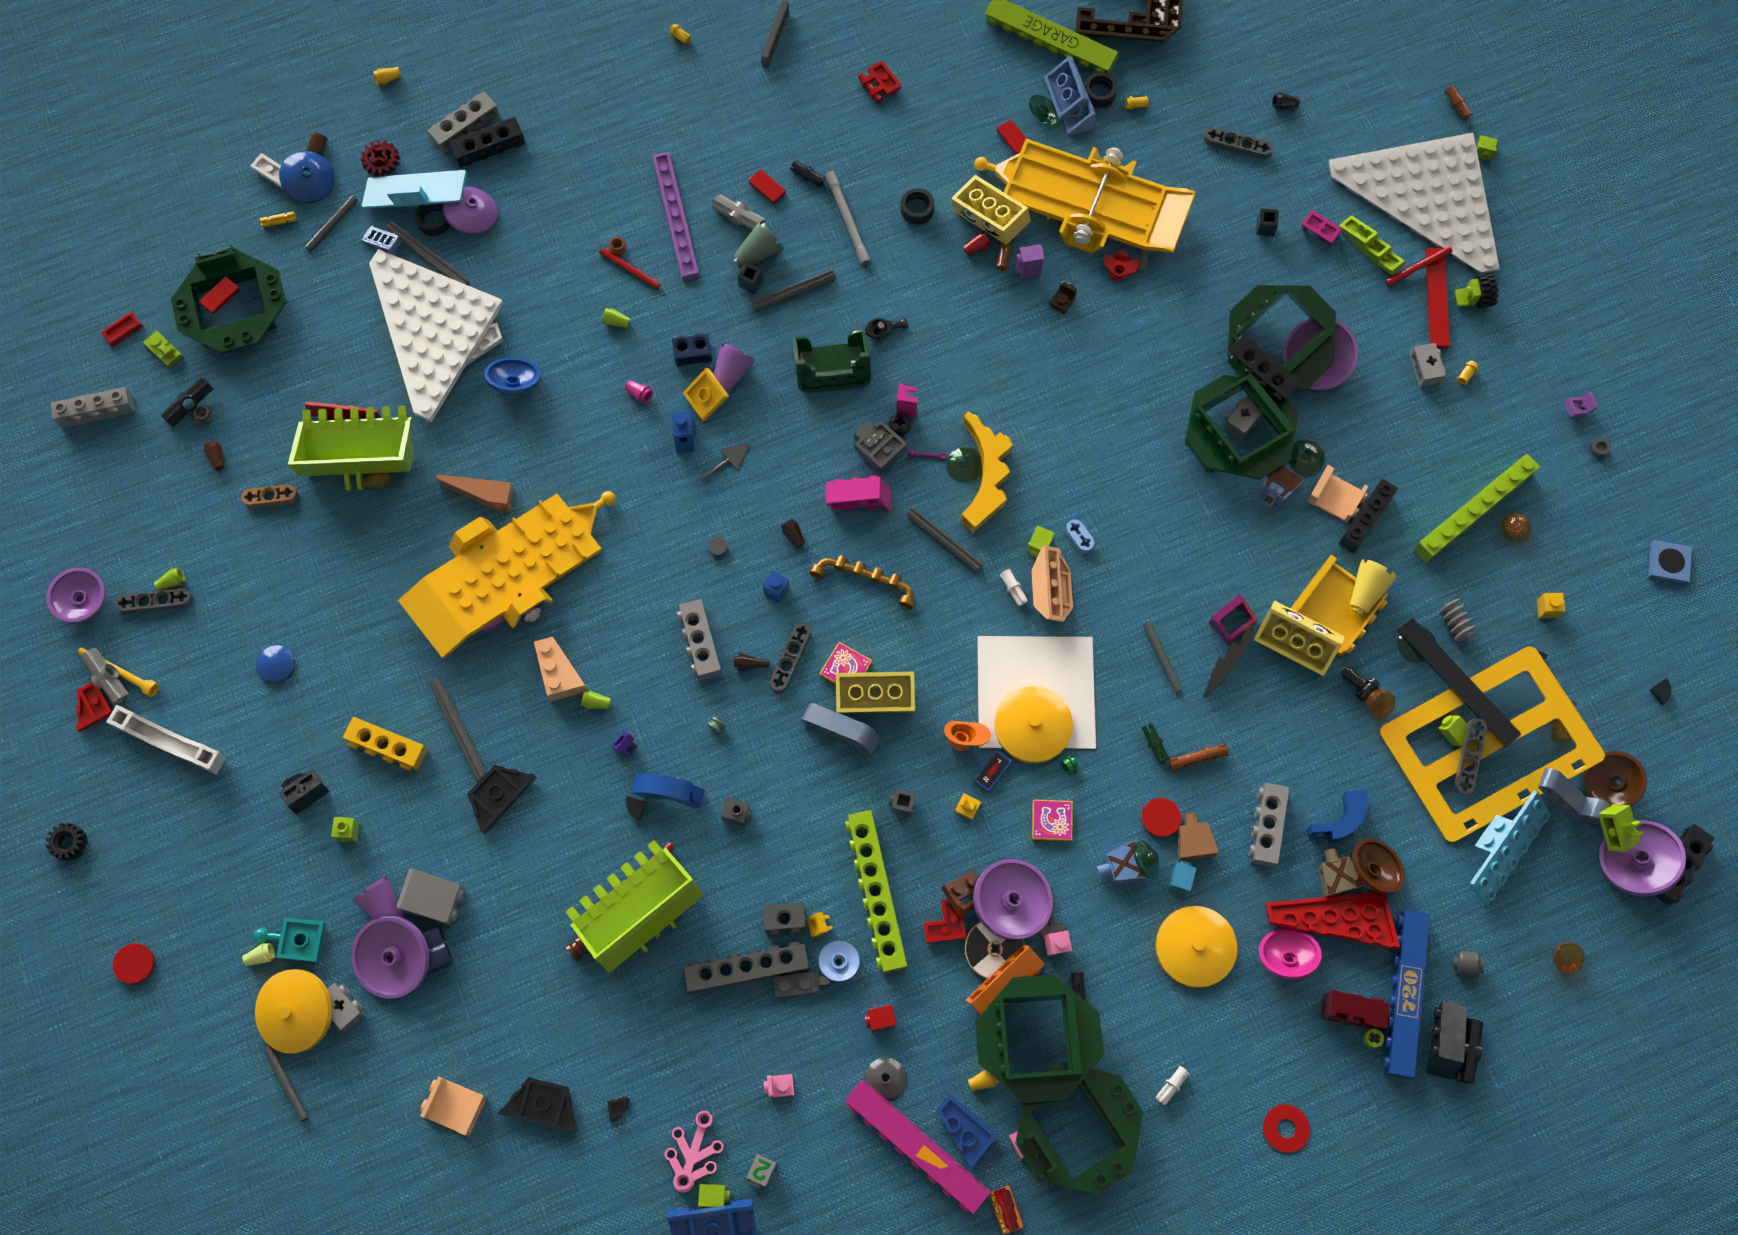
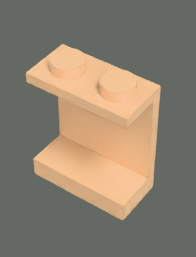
(1337, 496)
(453, 1106)

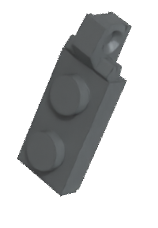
(799, 984)

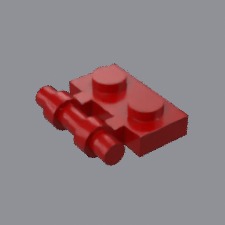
(883, 77)

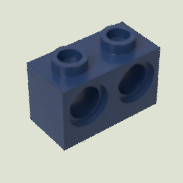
(692, 354)

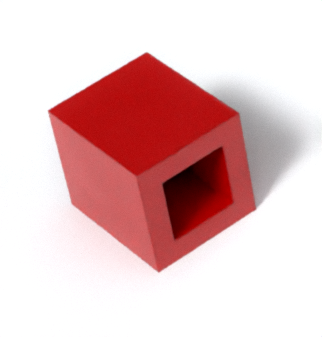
(880, 1018)

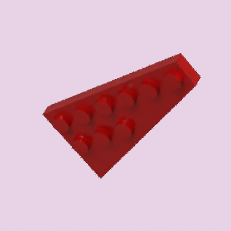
(1350, 917)

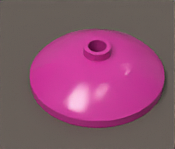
(1290, 953)

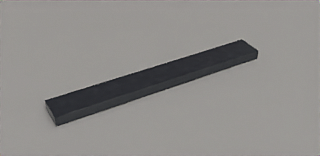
(1459, 682)

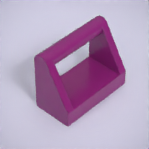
(1237, 602)

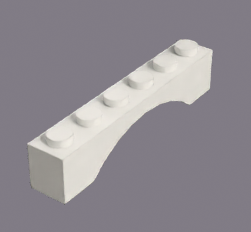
(166, 740)

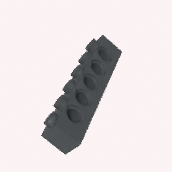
(694, 970)

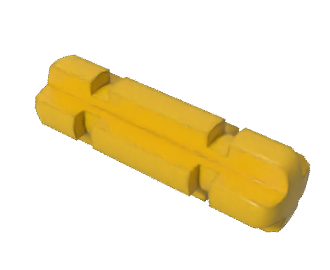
(278, 219)

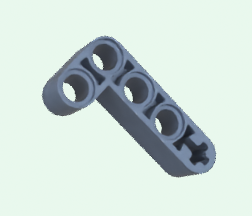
(842, 727)
(1570, 798)

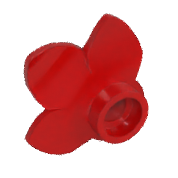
(1121, 264)

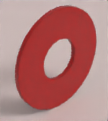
(1271, 1132)

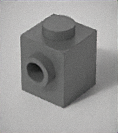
(902, 802)
(736, 812)

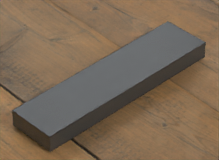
(775, 34)

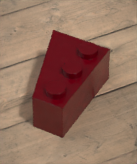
(1355, 1010)

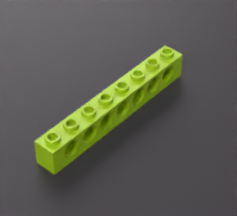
(897, 960)

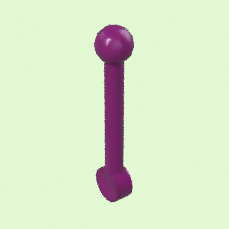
(942, 455)

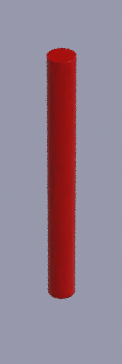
(1416, 267)
(629, 268)

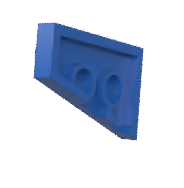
(966, 1129)

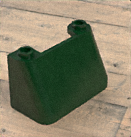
(832, 365)

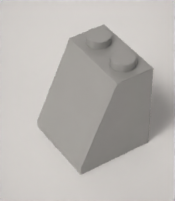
(430, 897)

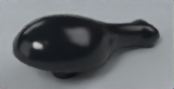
(880, 328)

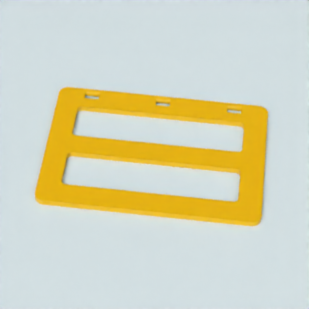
(1425, 778)

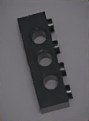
(479, 139)
(1246, 345)
(1368, 515)
(1702, 843)

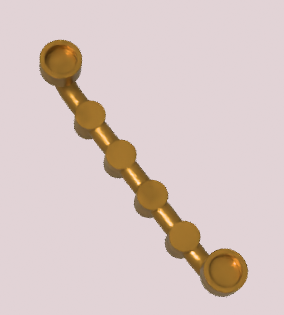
(858, 570)

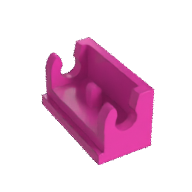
(1321, 227)
(905, 403)

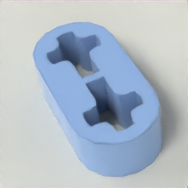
(1076, 539)

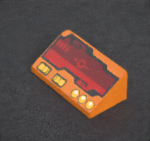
(1005, 1210)

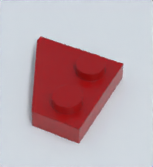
(91, 706)

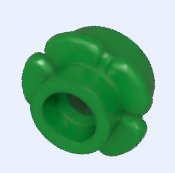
(1070, 765)

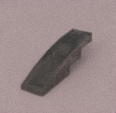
(1224, 666)

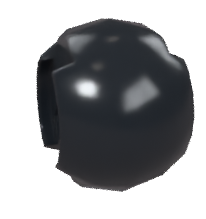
(905, 427)

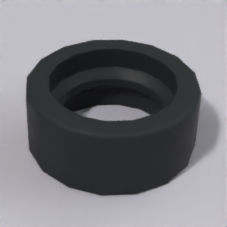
(1101, 78)
(920, 218)
(431, 230)

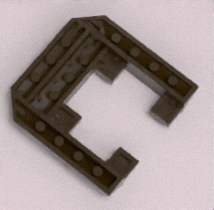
(1157, 24)

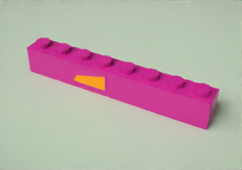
(918, 1146)

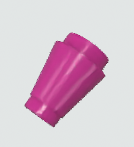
(639, 391)

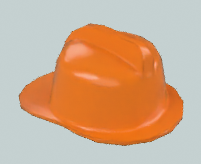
(966, 734)

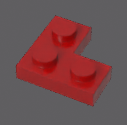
(948, 929)

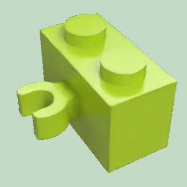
(1620, 828)

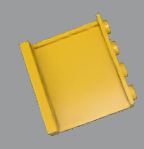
(1328, 603)

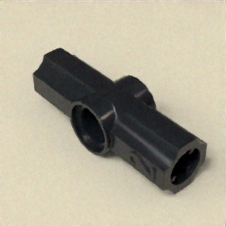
(178, 410)
(1472, 1053)

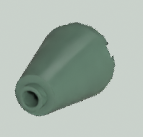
(757, 246)

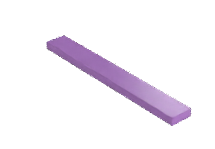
(675, 216)

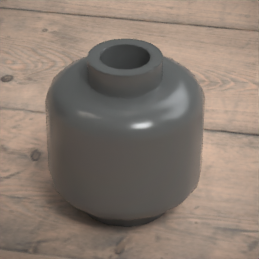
(1469, 964)

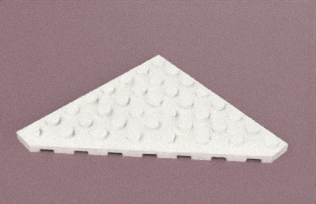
(1431, 190)
(431, 325)

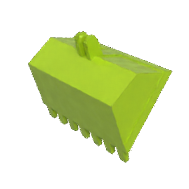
(353, 445)

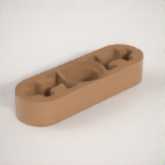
(277, 500)

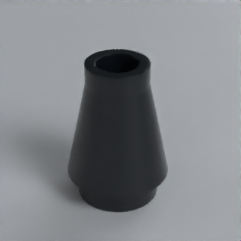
(1285, 101)

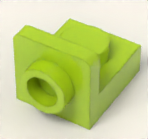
(1486, 147)
(1469, 295)

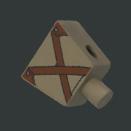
(1338, 875)

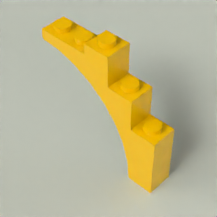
(992, 451)

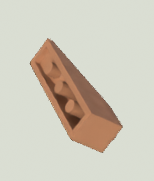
(489, 493)

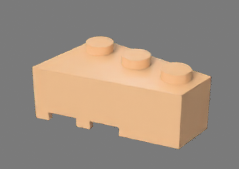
(557, 672)

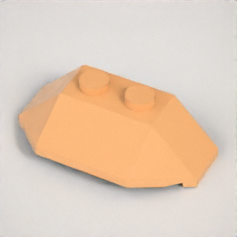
(1052, 584)

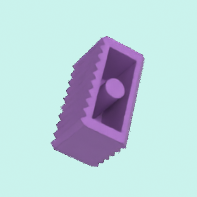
(1029, 262)

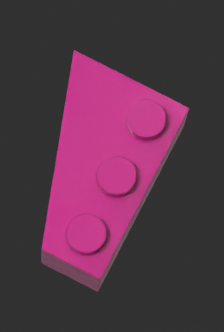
(858, 492)

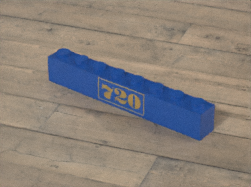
(1406, 995)

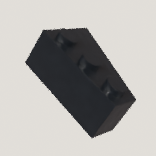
(1447, 1040)

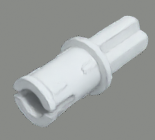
(1013, 587)
(1172, 1085)

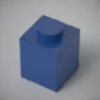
(776, 586)

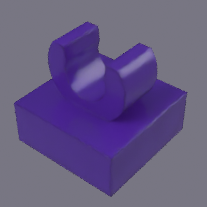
(623, 743)

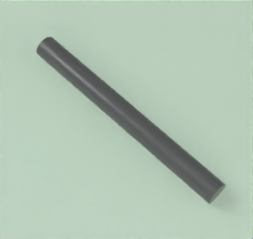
(330, 223)
(1162, 657)
(286, 1083)

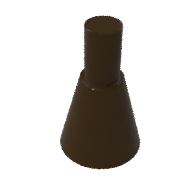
(746, 662)

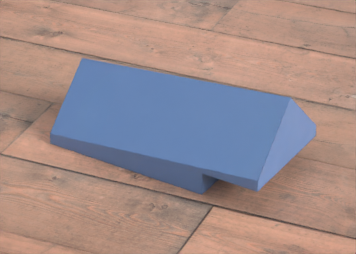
(1070, 97)

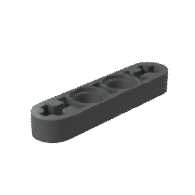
(1237, 146)
(153, 604)
(791, 658)
(1466, 755)

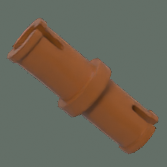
(1458, 102)

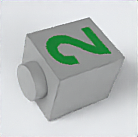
(761, 1171)

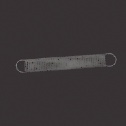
(1144, 257)

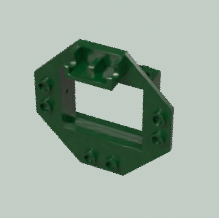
(204, 277)
(1309, 361)
(1215, 450)
(1081, 1033)
(1119, 1114)

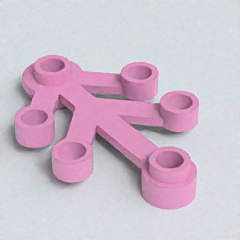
(692, 1155)

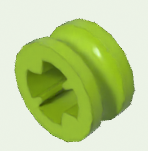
(1373, 1031)

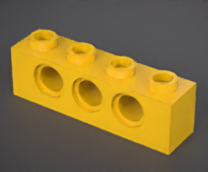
(359, 729)

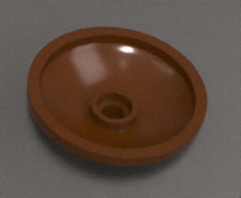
(1616, 766)
(1378, 866)

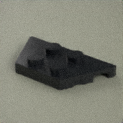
(496, 793)
(542, 1104)

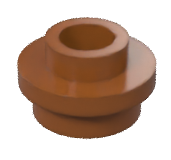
(617, 241)

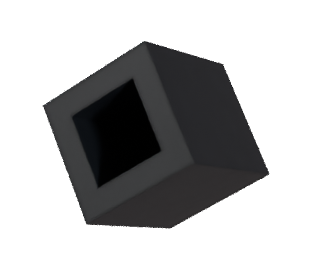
(1267, 222)
(750, 278)

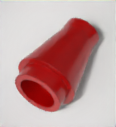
(978, 243)

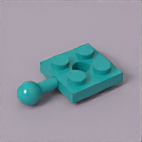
(287, 939)

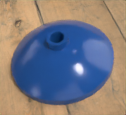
(306, 187)
(512, 375)

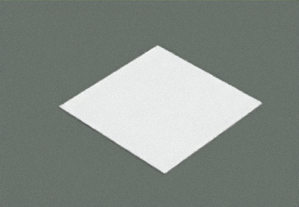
(1044, 662)

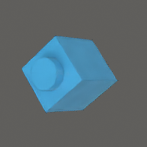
(1182, 877)

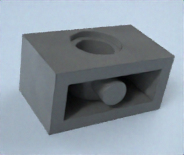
(773, 913)

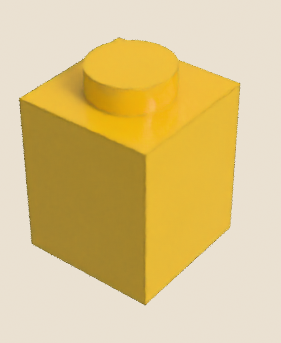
(1550, 605)

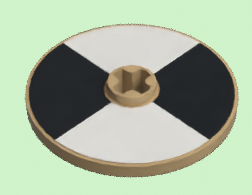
(978, 950)

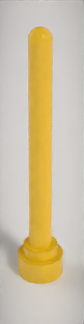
(148, 688)

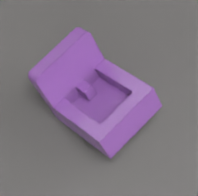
(1581, 405)

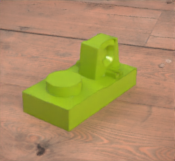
(163, 349)

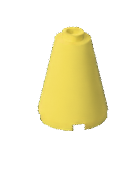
(1370, 586)

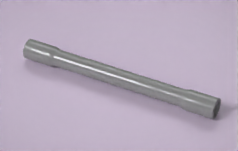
(854, 234)

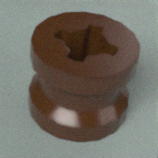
(577, 948)

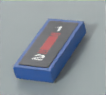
(992, 771)

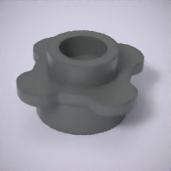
(199, 411)

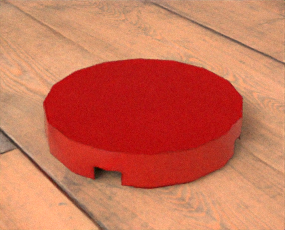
(1161, 817)
(133, 963)

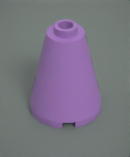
(731, 366)
(379, 900)

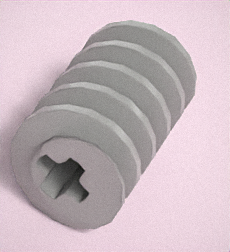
(1457, 621)

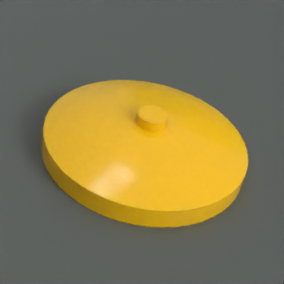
(1033, 724)
(1196, 947)
(293, 1011)

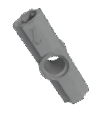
(737, 212)
(104, 676)

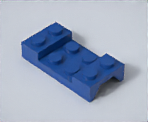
(721, 1220)

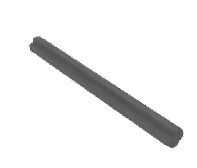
(427, 254)
(458, 728)

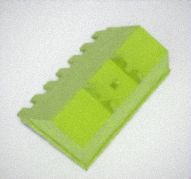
(635, 907)

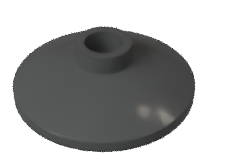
(896, 1073)

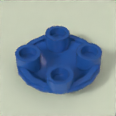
(275, 663)

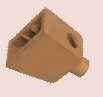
(1195, 840)

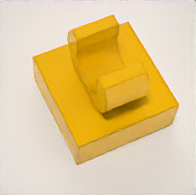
(967, 806)
(818, 925)

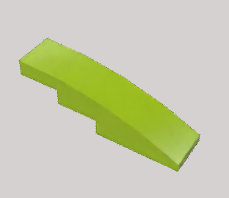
(1374, 248)

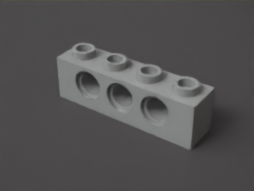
(471, 120)
(93, 407)
(695, 611)
(1278, 796)

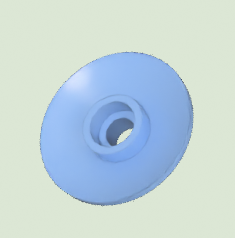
(844, 952)

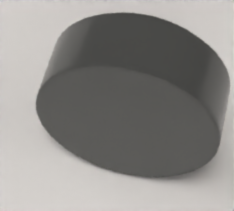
(1600, 448)
(718, 546)

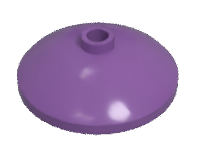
(474, 217)
(68, 588)

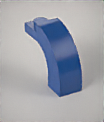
(667, 788)
(1355, 810)

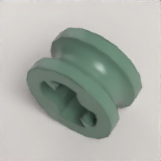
(716, 725)

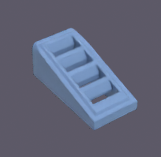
(391, 248)

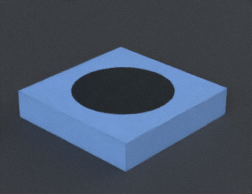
(1670, 562)

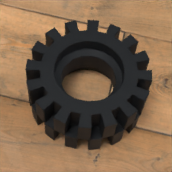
(1488, 290)
(56, 836)

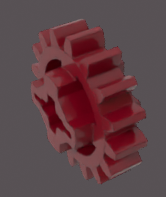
(380, 158)

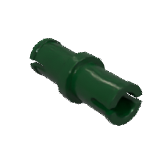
(1155, 743)

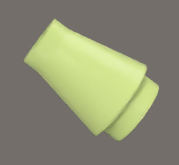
(261, 954)

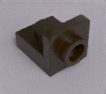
(1064, 297)

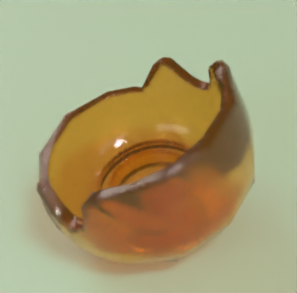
(1516, 527)
(1380, 703)
(1568, 957)

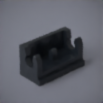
(303, 791)

